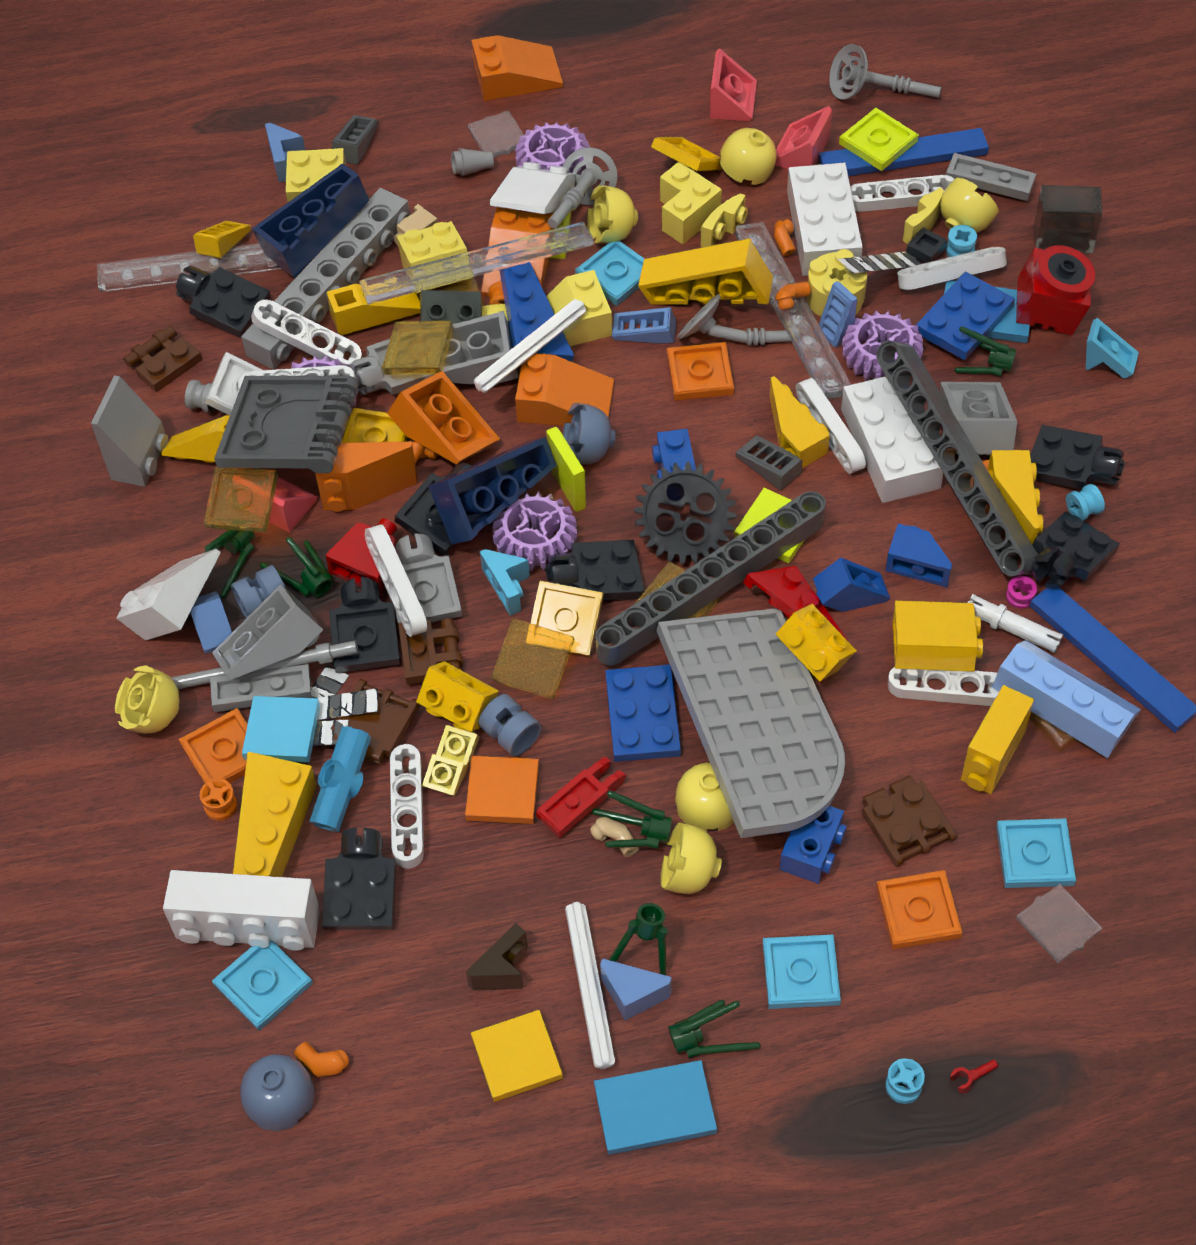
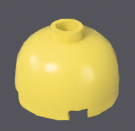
(748, 155)
(966, 207)
(611, 215)
(147, 701)
(701, 799)
(690, 860)

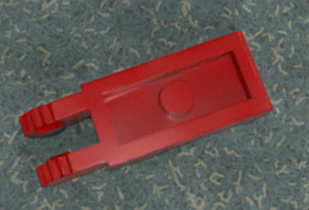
(579, 797)

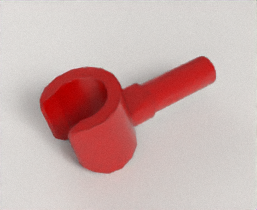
(972, 1075)

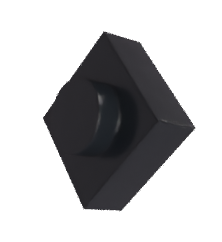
(926, 245)

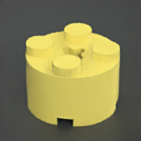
(828, 270)

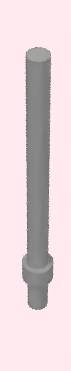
(323, 653)

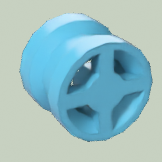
(961, 240)
(1085, 502)
(908, 1073)

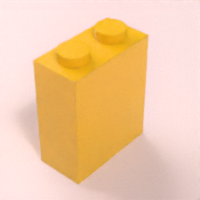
(936, 636)
(996, 739)

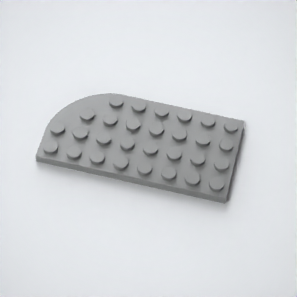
(756, 718)

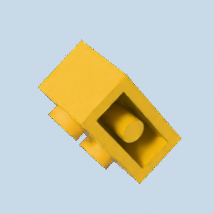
(815, 642)
(455, 696)

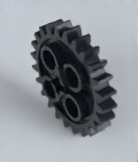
(694, 486)

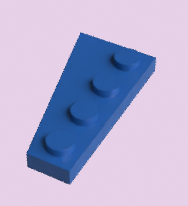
(529, 309)

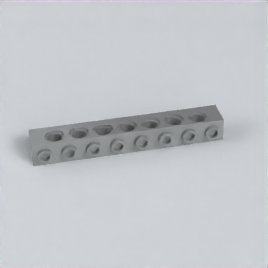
(334, 267)

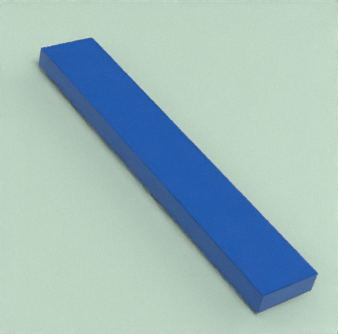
(926, 151)
(1114, 658)

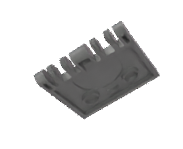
(287, 422)

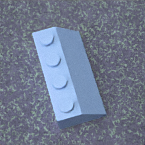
(1067, 697)

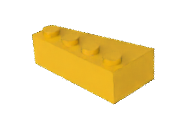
(725, 269)
(271, 813)

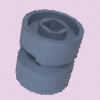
(252, 592)
(510, 725)

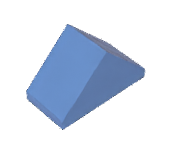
(210, 621)
(633, 987)

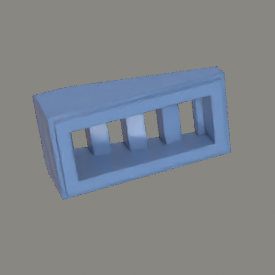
(836, 315)
(647, 334)

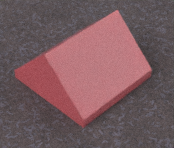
(731, 90)
(805, 140)
(290, 504)

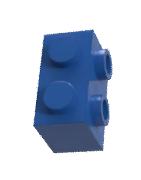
(673, 448)
(810, 847)

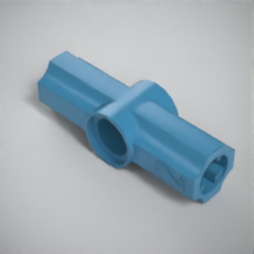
(340, 779)

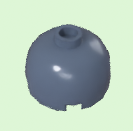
(588, 433)
(276, 1092)

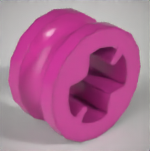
(1015, 598)

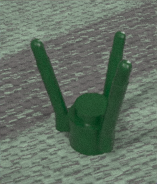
(1000, 355)
(233, 541)
(315, 578)
(655, 826)
(646, 926)
(687, 1032)

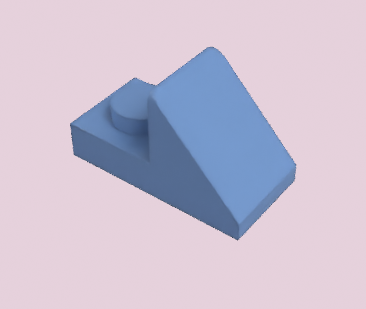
(280, 142)

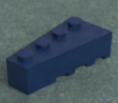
(311, 219)
(484, 490)

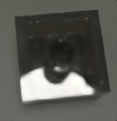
(1068, 217)

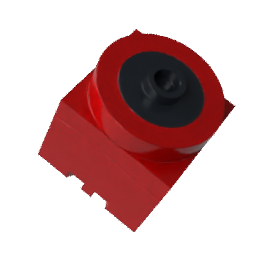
(1055, 289)

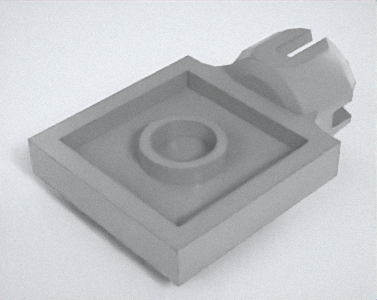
(371, 375)
(430, 578)

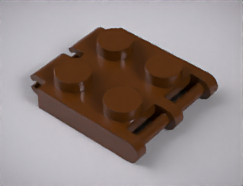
(385, 725)
(906, 819)

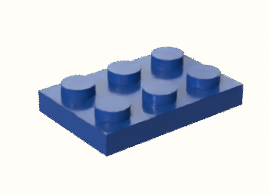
(965, 304)
(642, 713)

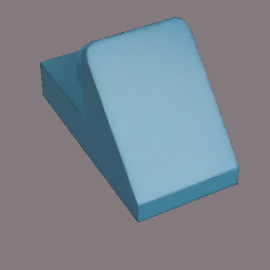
(1110, 348)
(504, 575)

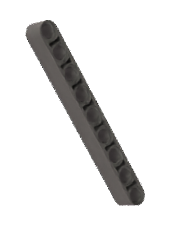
(968, 463)
(777, 531)

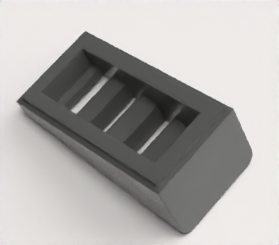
(355, 140)
(778, 477)

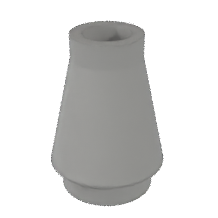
(470, 161)

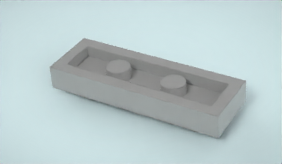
(992, 176)
(277, 682)

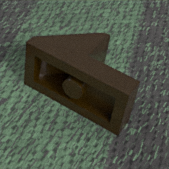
(494, 967)

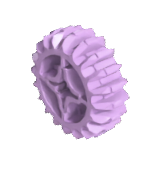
(550, 146)
(875, 331)
(538, 521)

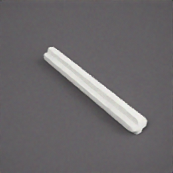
(529, 346)
(589, 986)

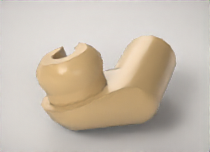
(615, 830)

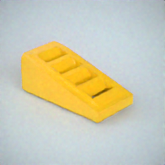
(219, 238)

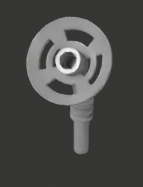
(859, 75)
(584, 181)
(706, 324)

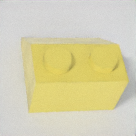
(597, 319)

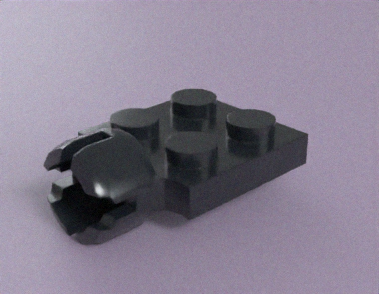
(220, 298)
(1075, 458)
(421, 515)
(1070, 550)
(599, 567)
(367, 622)
(359, 885)

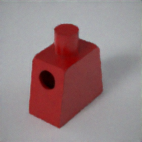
(352, 558)

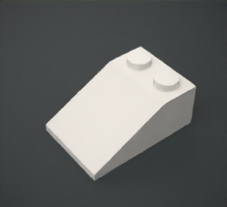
(533, 188)
(168, 598)

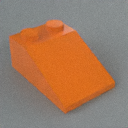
(513, 67)
(515, 224)
(552, 385)
(441, 419)
(367, 474)

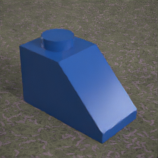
(918, 556)
(850, 586)

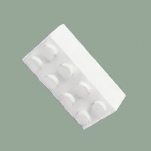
(822, 212)
(889, 440)
(242, 909)

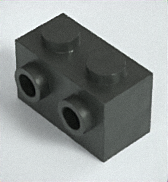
(449, 305)

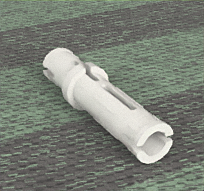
(1015, 624)

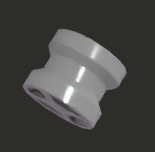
(196, 395)

